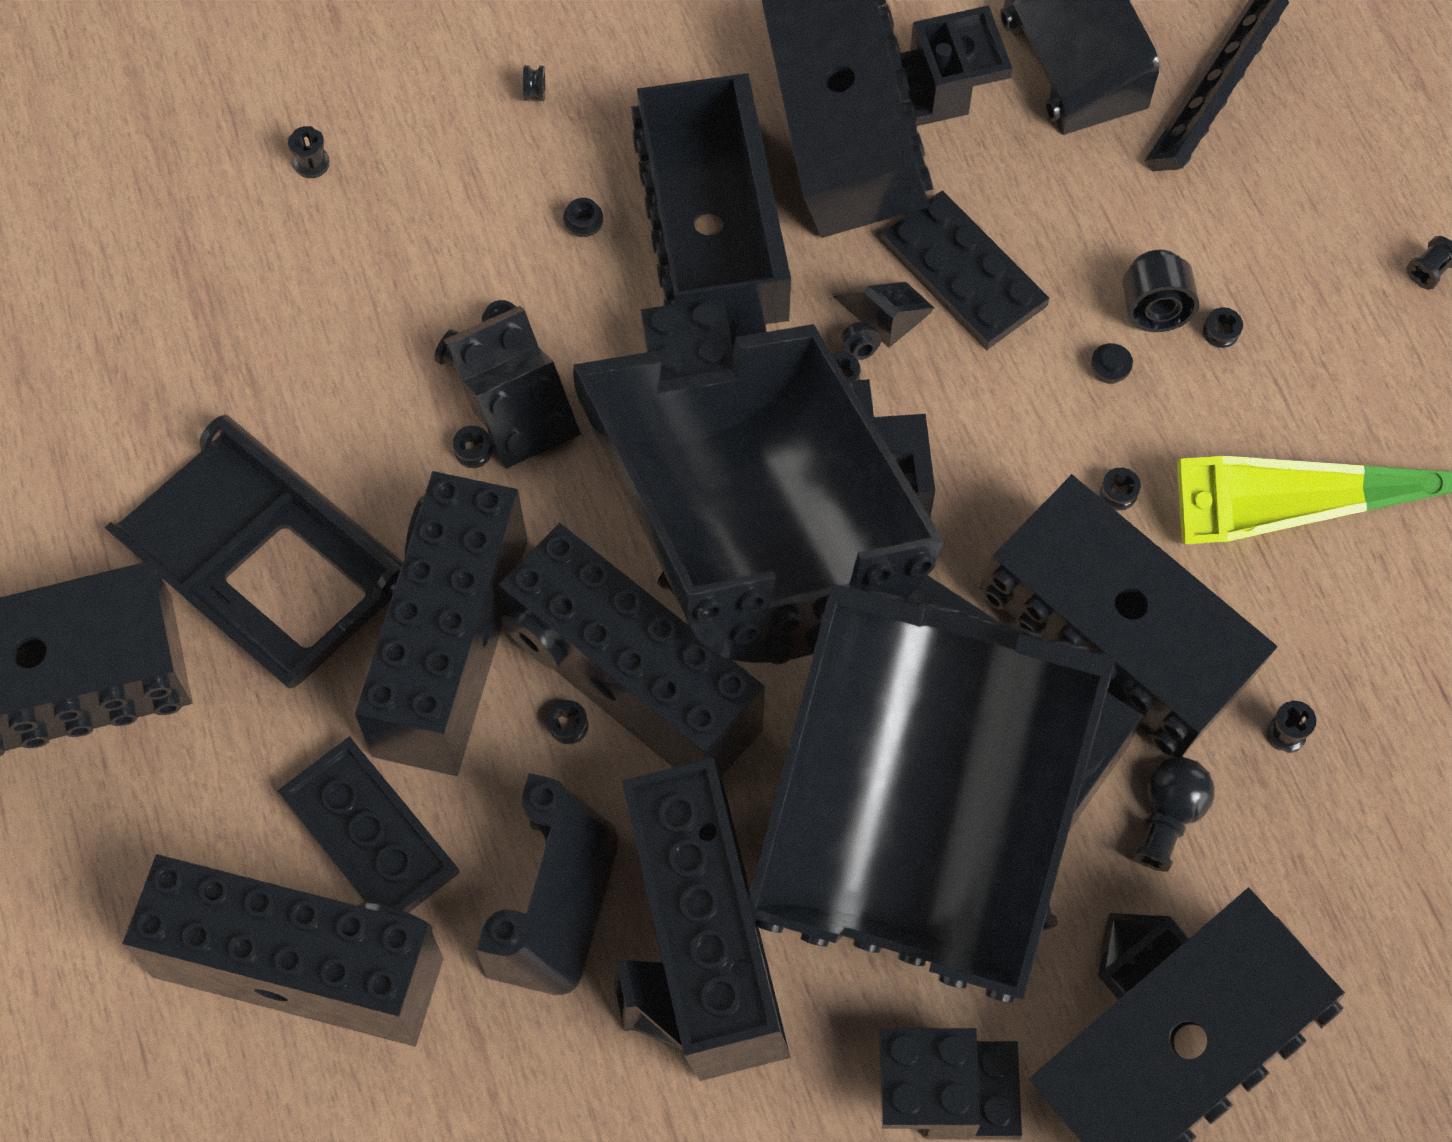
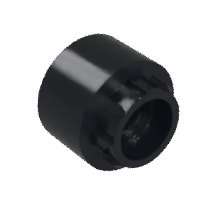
(1160, 291)

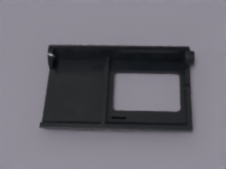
(227, 509)

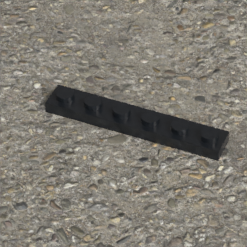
(1215, 85)

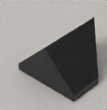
(888, 308)
(1135, 948)
(646, 1000)

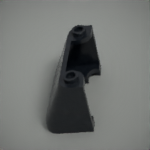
(1092, 56)
(553, 938)

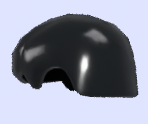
(1180, 789)

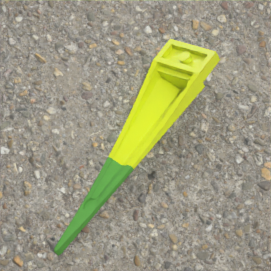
(1254, 496)

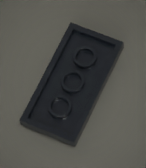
(965, 270)
(368, 829)

